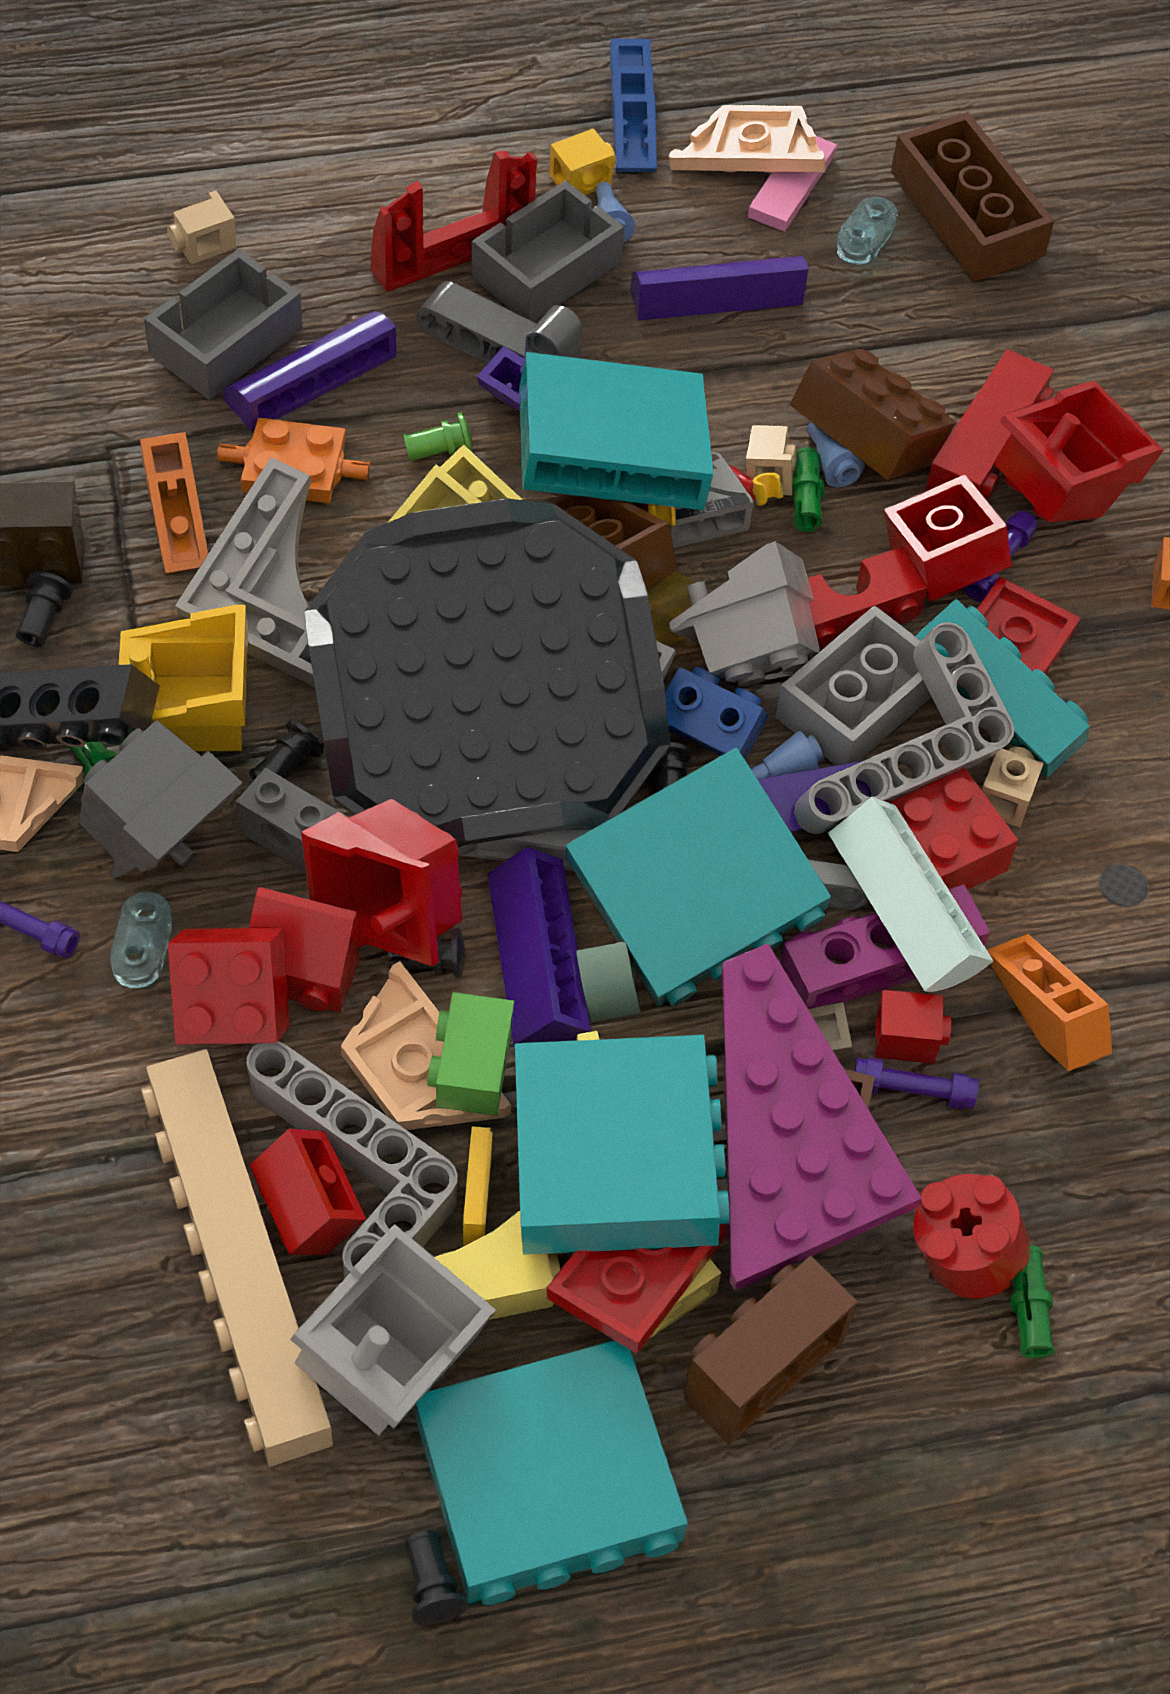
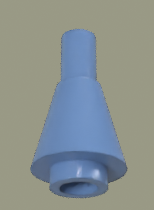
(613, 207)
(838, 463)
(793, 756)

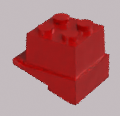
(1074, 453)
(390, 872)

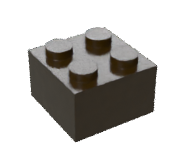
(40, 532)

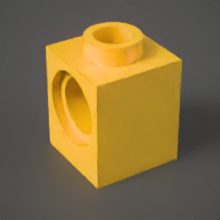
(582, 161)

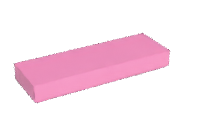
(787, 191)

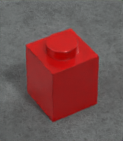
(910, 1026)

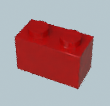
(307, 1192)

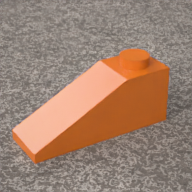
(174, 502)
(1054, 1002)

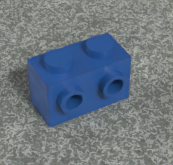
(711, 714)

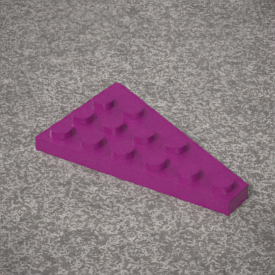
(799, 1138)

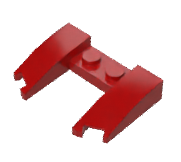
(406, 255)

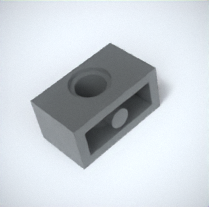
(276, 813)

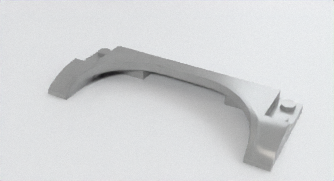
(259, 568)

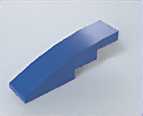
(633, 105)

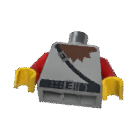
(726, 508)

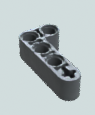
(484, 327)

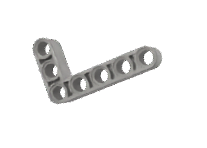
(922, 754)
(360, 1151)

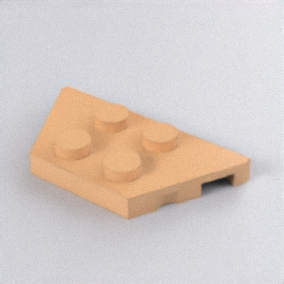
(752, 140)
(31, 795)
(394, 1053)

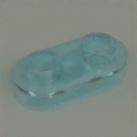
(866, 230)
(143, 936)

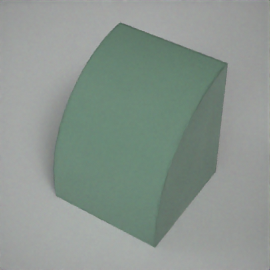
(608, 981)

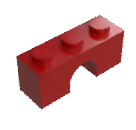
(883, 581)

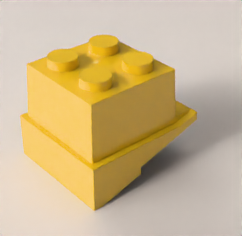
(199, 674)

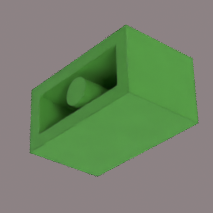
(473, 1053)

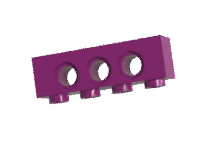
(866, 967)

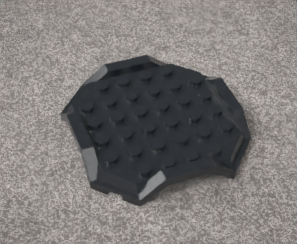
(488, 672)

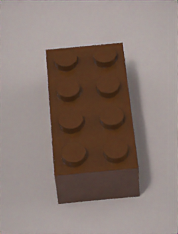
(971, 196)

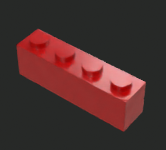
(980, 434)

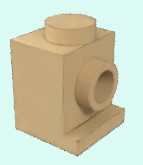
(203, 229)
(770, 453)
(1013, 779)

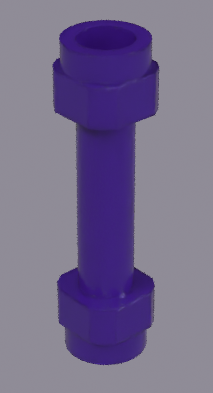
(1020, 532)
(54, 937)
(959, 1090)

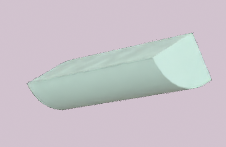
(909, 896)

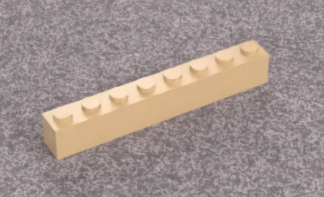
(238, 1259)

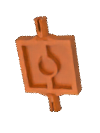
(303, 446)

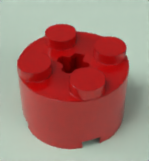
(971, 1235)

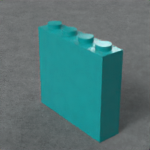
(614, 431)
(698, 877)
(618, 1145)
(549, 1472)

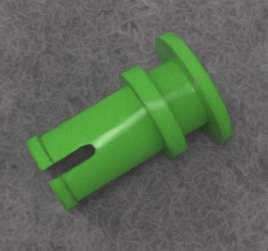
(439, 439)

